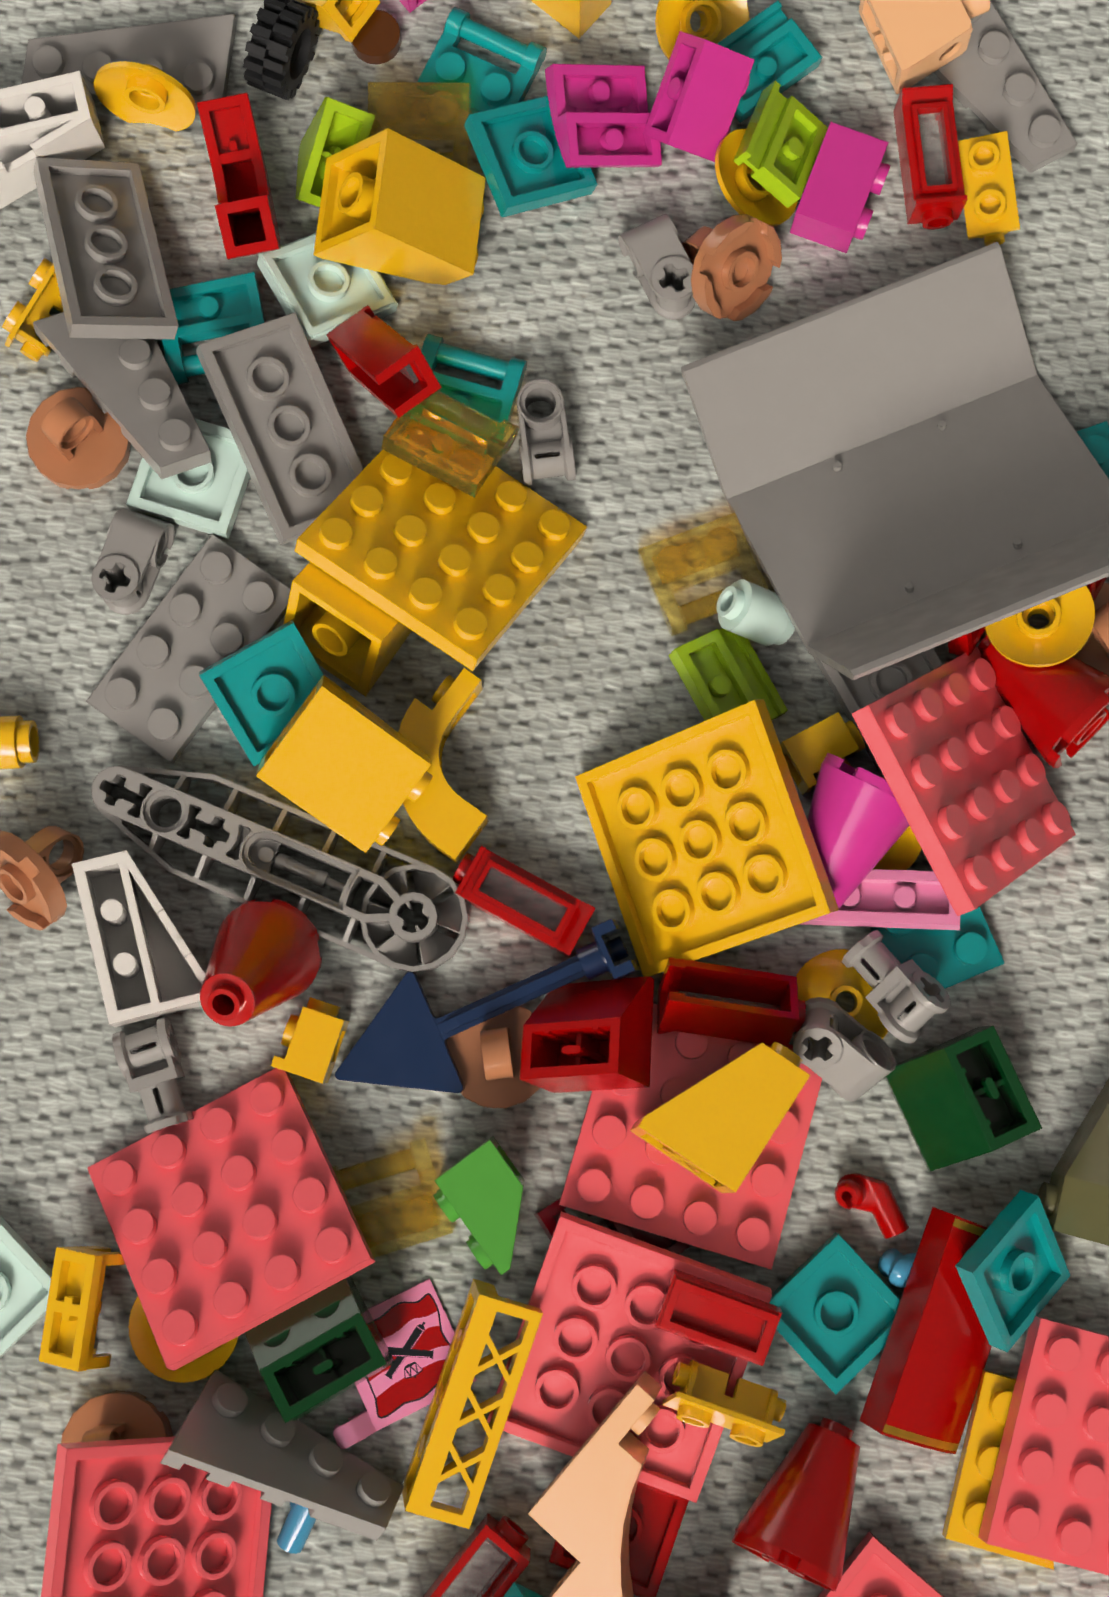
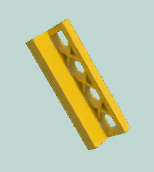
(447, 1405)

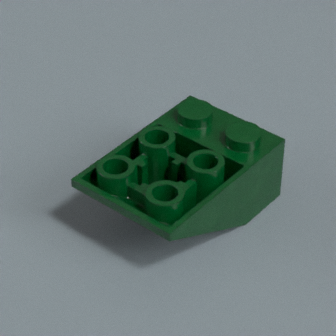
(318, 1349)

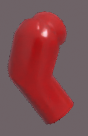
(872, 1196)

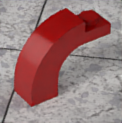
(240, 177)

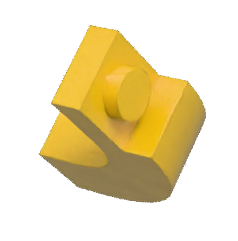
(439, 812)

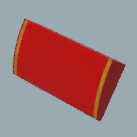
(932, 1347)

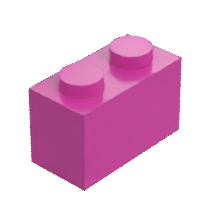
(698, 95)
(839, 187)

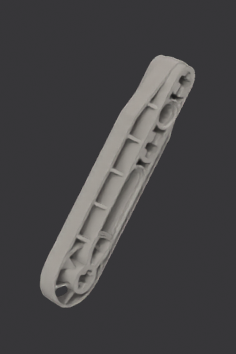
(255, 850)

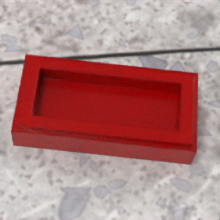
(718, 1317)

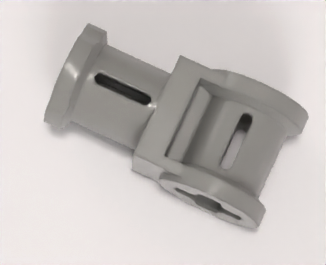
(897, 988)
(153, 1072)

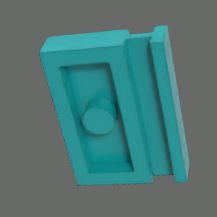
(779, 54)

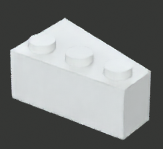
(44, 121)
(134, 944)

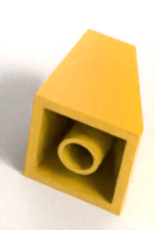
(400, 210)
(343, 628)
(345, 766)
(728, 1116)

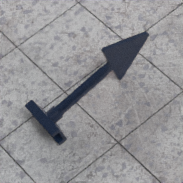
(409, 1044)

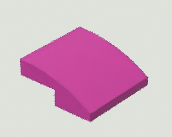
(601, 115)

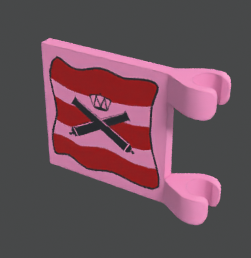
(419, 1342)

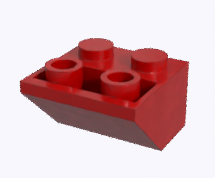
(590, 1037)

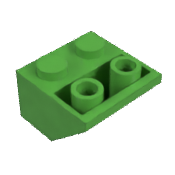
(487, 1197)

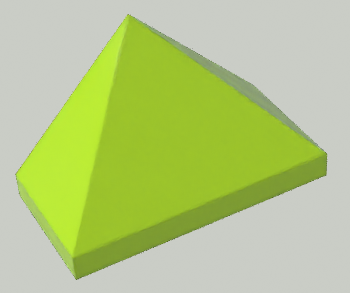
(331, 131)

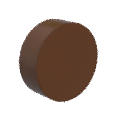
(378, 39)

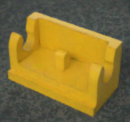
(75, 1307)

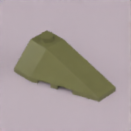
(1079, 1184)

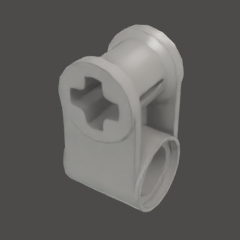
(661, 261)
(544, 442)
(133, 552)
(842, 1049)

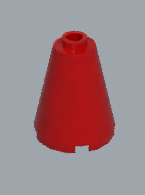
(1055, 704)
(259, 961)
(806, 1506)

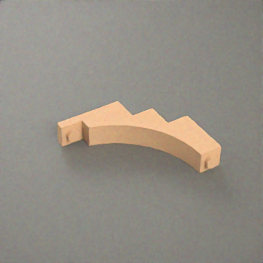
(593, 1498)

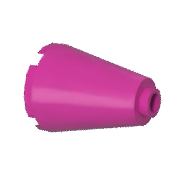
(852, 823)

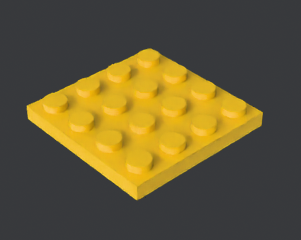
(438, 556)
(706, 839)

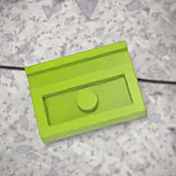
(781, 144)
(724, 674)

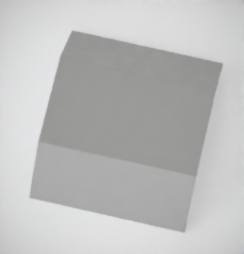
(903, 466)

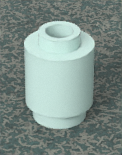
(754, 613)

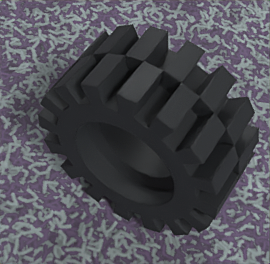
(281, 47)

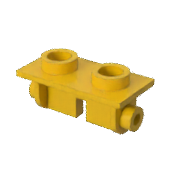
(989, 187)
(21, 317)
(746, 1414)

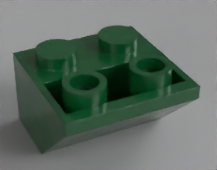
(962, 1099)

